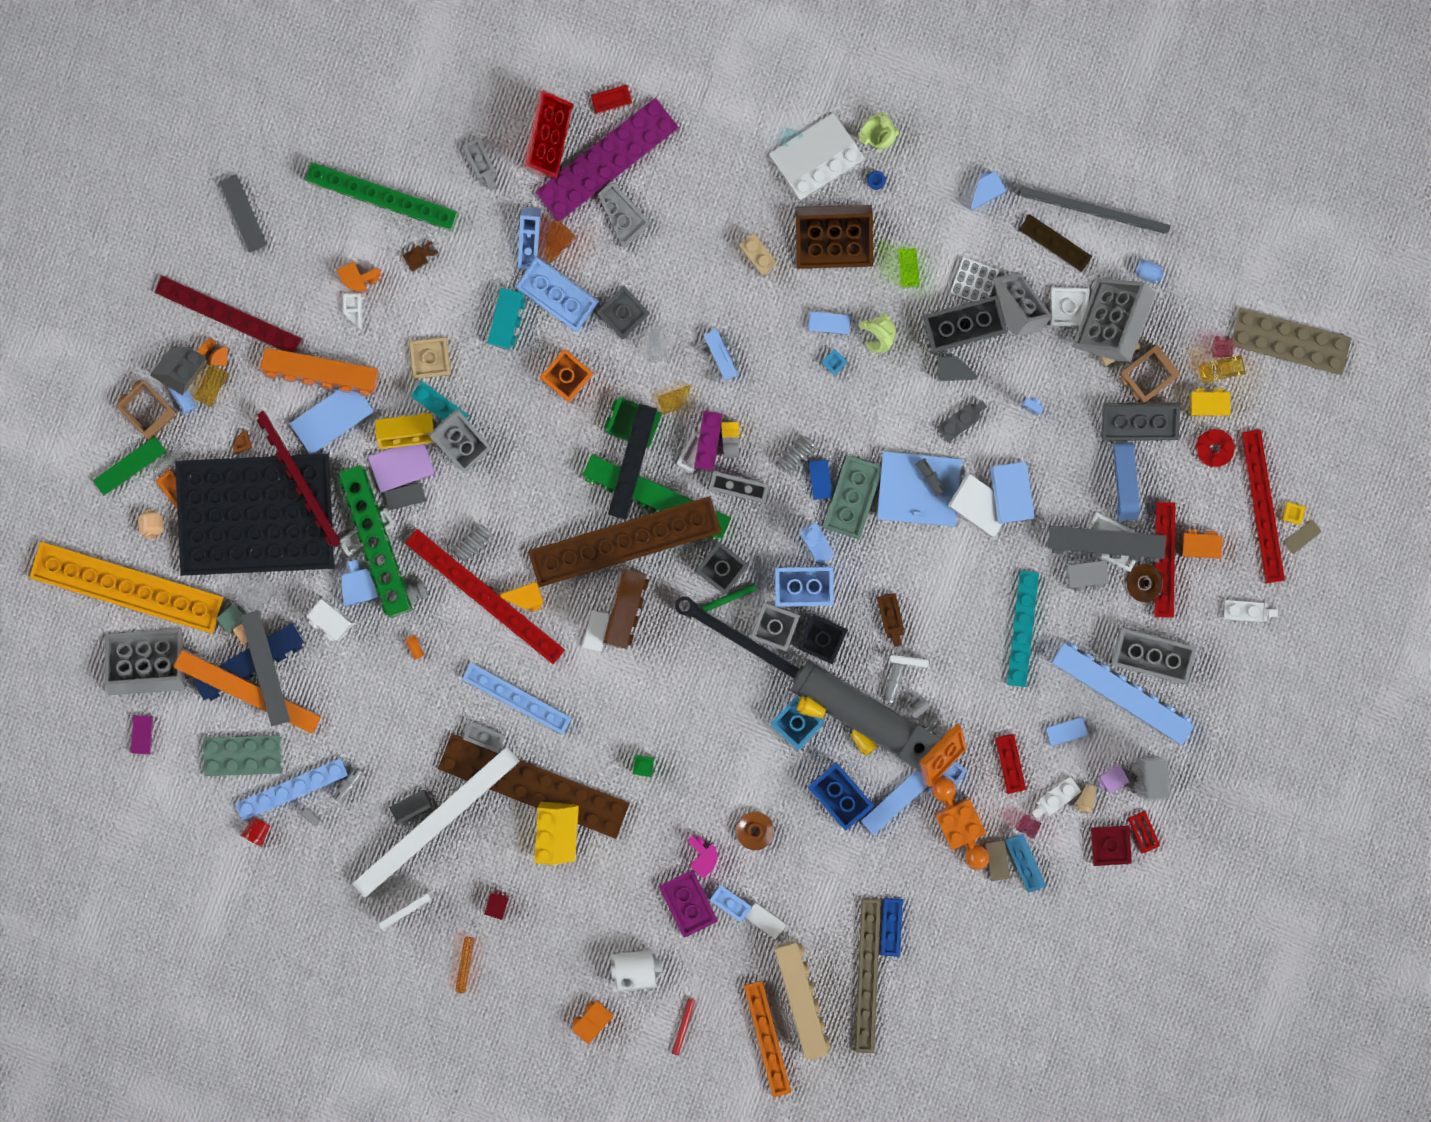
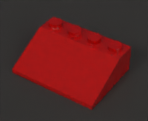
(548, 135)

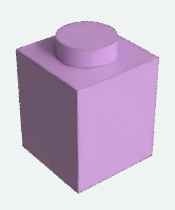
(1113, 779)

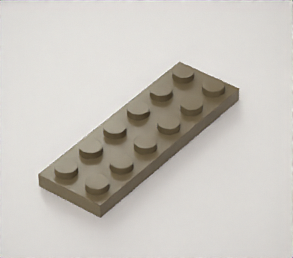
(1291, 341)

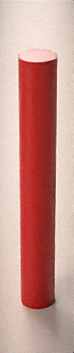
(683, 1026)

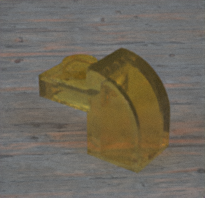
(1222, 369)

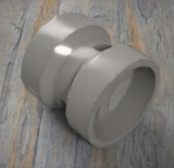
(417, 591)

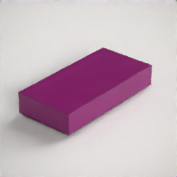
(142, 734)

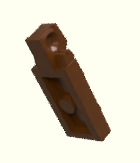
(891, 617)

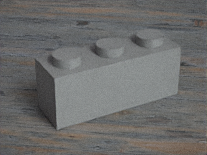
(738, 487)

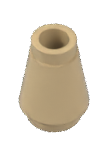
(1086, 799)

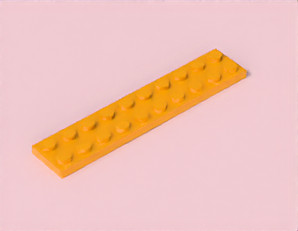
(126, 587)

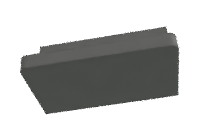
(410, 807)

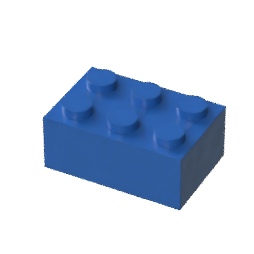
(840, 796)

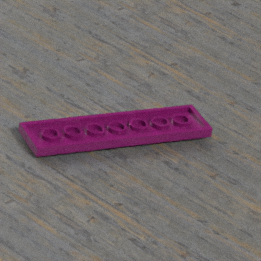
(607, 159)

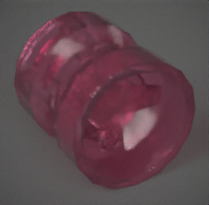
(1033, 827)

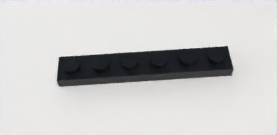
(632, 461)

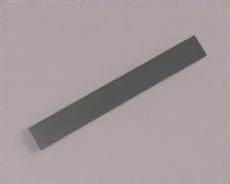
(1094, 210)

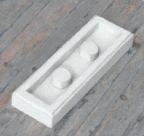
(351, 543)

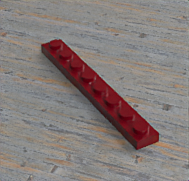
(227, 315)
(302, 486)

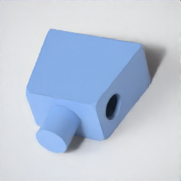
(357, 585)

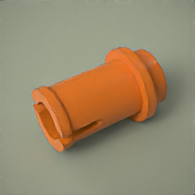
(414, 647)

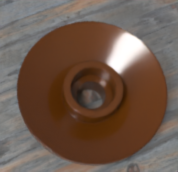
(1137, 583)

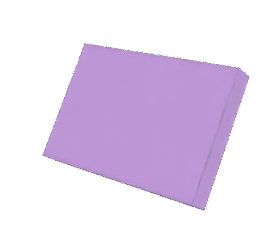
(401, 466)

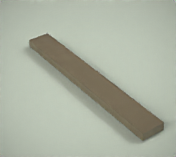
(867, 975)

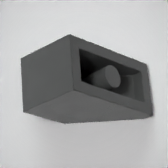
(953, 369)

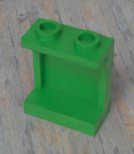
(623, 418)

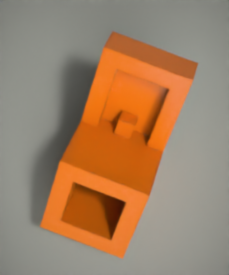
(355, 281)

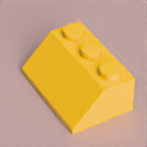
(556, 833)

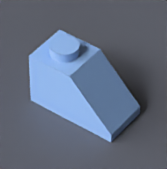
(987, 189)

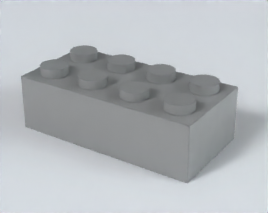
(1153, 656)
(1152, 778)

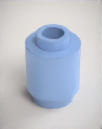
(1149, 271)

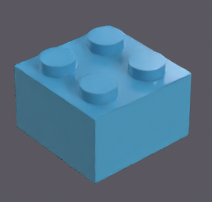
(796, 727)

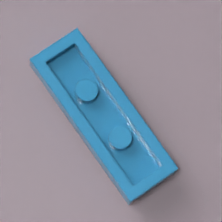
(1025, 863)

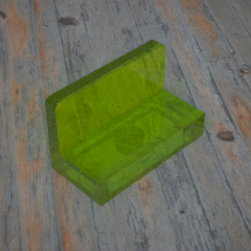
(908, 268)

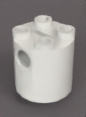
(635, 970)

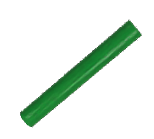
(728, 598)

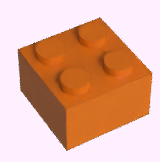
(567, 375)

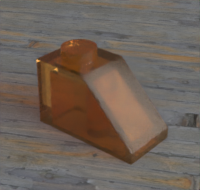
(557, 240)

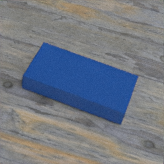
(820, 479)

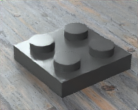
(623, 313)

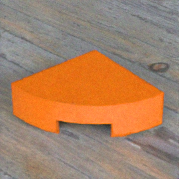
(207, 346)
(218, 357)

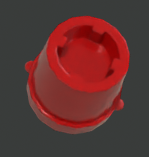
(256, 832)

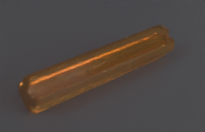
(464, 966)

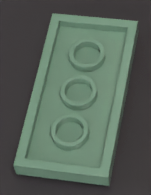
(853, 497)
(242, 755)

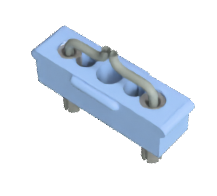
(721, 354)

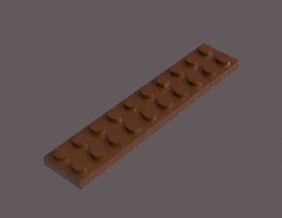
(625, 541)
(533, 784)

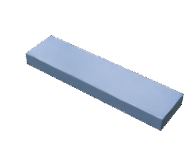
(894, 802)

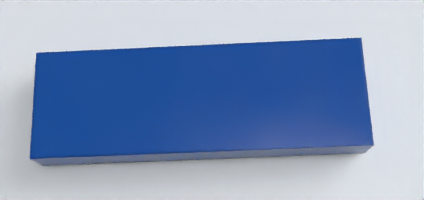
(891, 927)

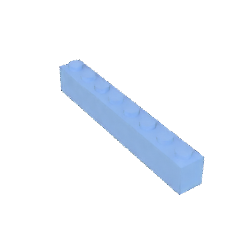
(1122, 693)

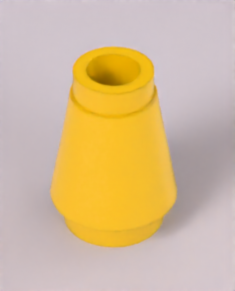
(811, 708)
(864, 744)

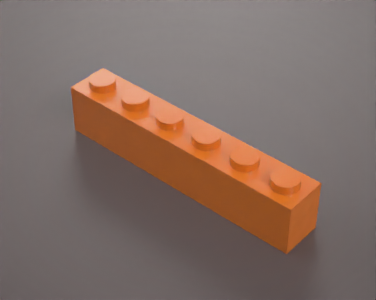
(319, 371)

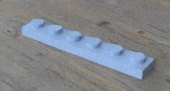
(517, 698)
(291, 789)

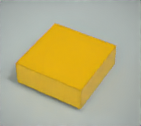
(1293, 513)

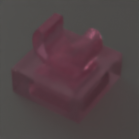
(1222, 348)

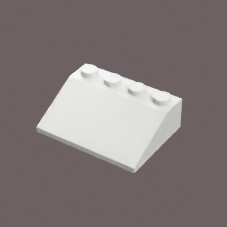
(817, 157)

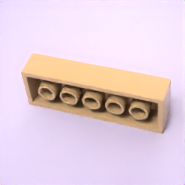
(801, 999)

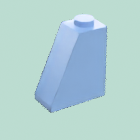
(817, 544)

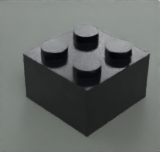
(822, 639)

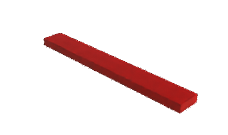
(1262, 506)

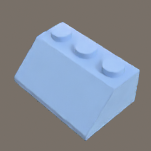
(804, 586)

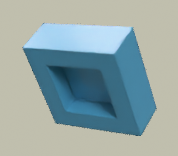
(834, 362)

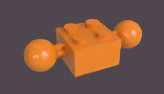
(960, 823)

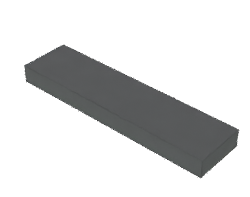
(243, 213)

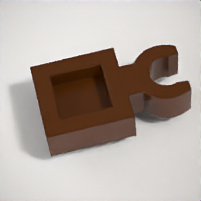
(417, 258)

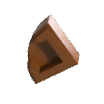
(242, 443)

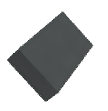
(405, 496)

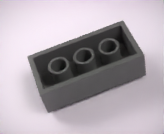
(983, 321)

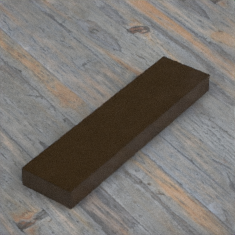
(1055, 243)

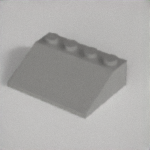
(1114, 318)
(143, 662)

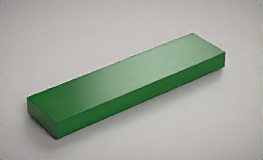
(129, 466)

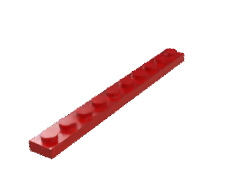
(485, 596)

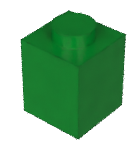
(643, 765)

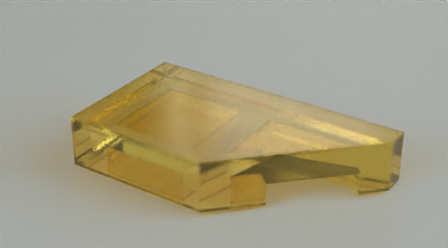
(673, 400)

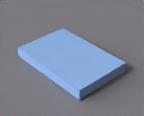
(1012, 492)

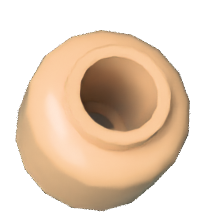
(150, 524)

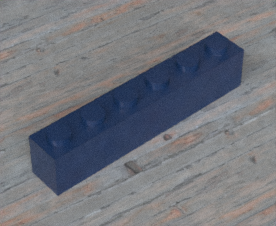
(242, 665)

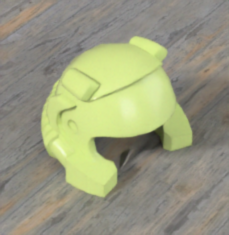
(878, 132)
(883, 329)

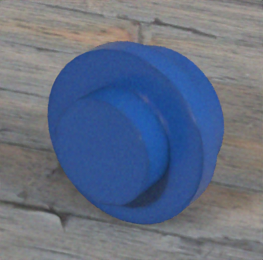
(876, 180)

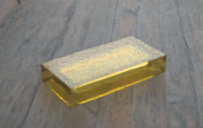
(211, 385)

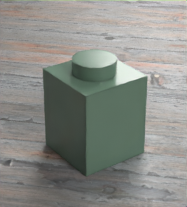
(231, 618)

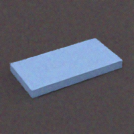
(557, 294)
(330, 419)

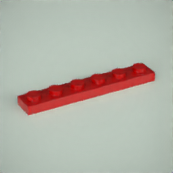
(1166, 526)

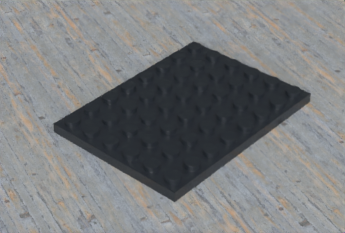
(250, 516)

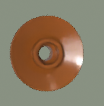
(759, 840)

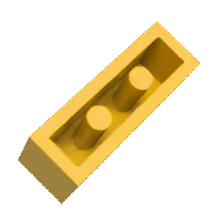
(404, 431)

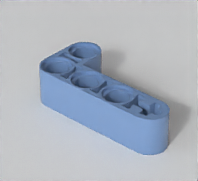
(1126, 481)

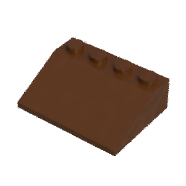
(834, 236)
(624, 609)

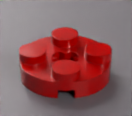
(1215, 437)

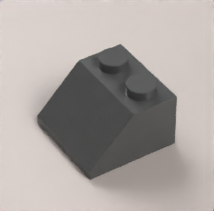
(179, 368)

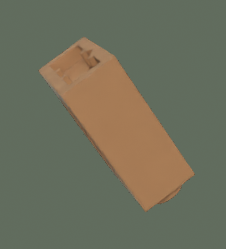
(1166, 364)
(160, 423)

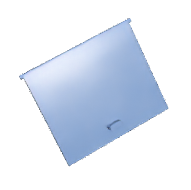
(905, 492)

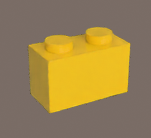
(1209, 403)

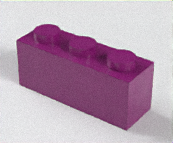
(708, 441)

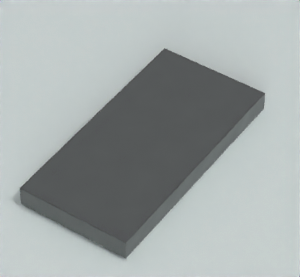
(1140, 421)

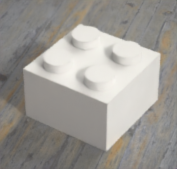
(330, 620)

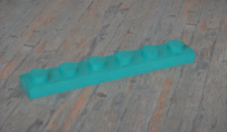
(1023, 628)

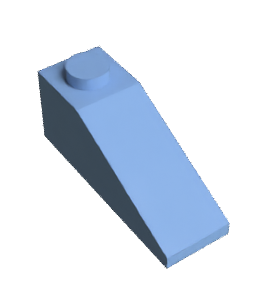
(529, 236)

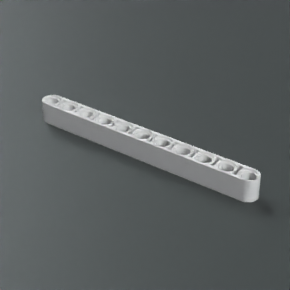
(435, 822)

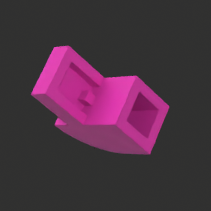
(706, 860)

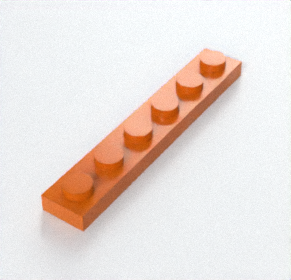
(767, 1038)

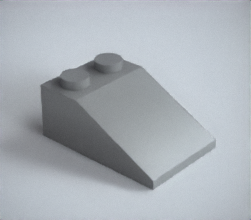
(1020, 305)
(460, 441)

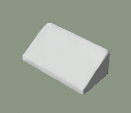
(765, 920)

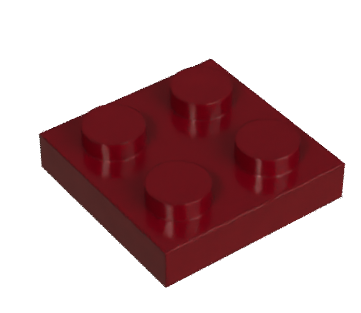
(1111, 845)

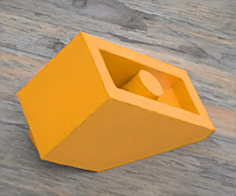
(525, 597)

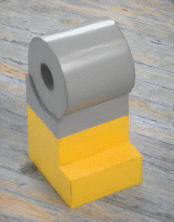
(730, 438)

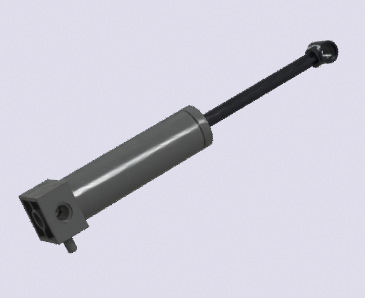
(837, 696)

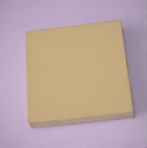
(430, 358)

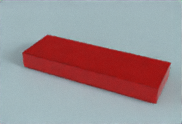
(1010, 763)

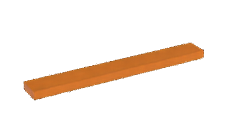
(241, 688)

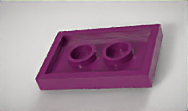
(688, 903)

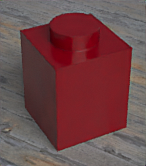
(497, 904)

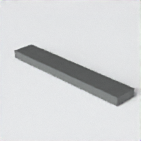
(265, 668)

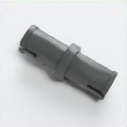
(930, 477)

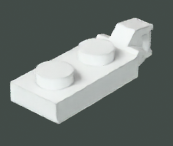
(1247, 611)
(1056, 798)

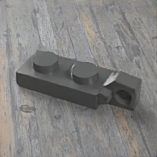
(961, 421)

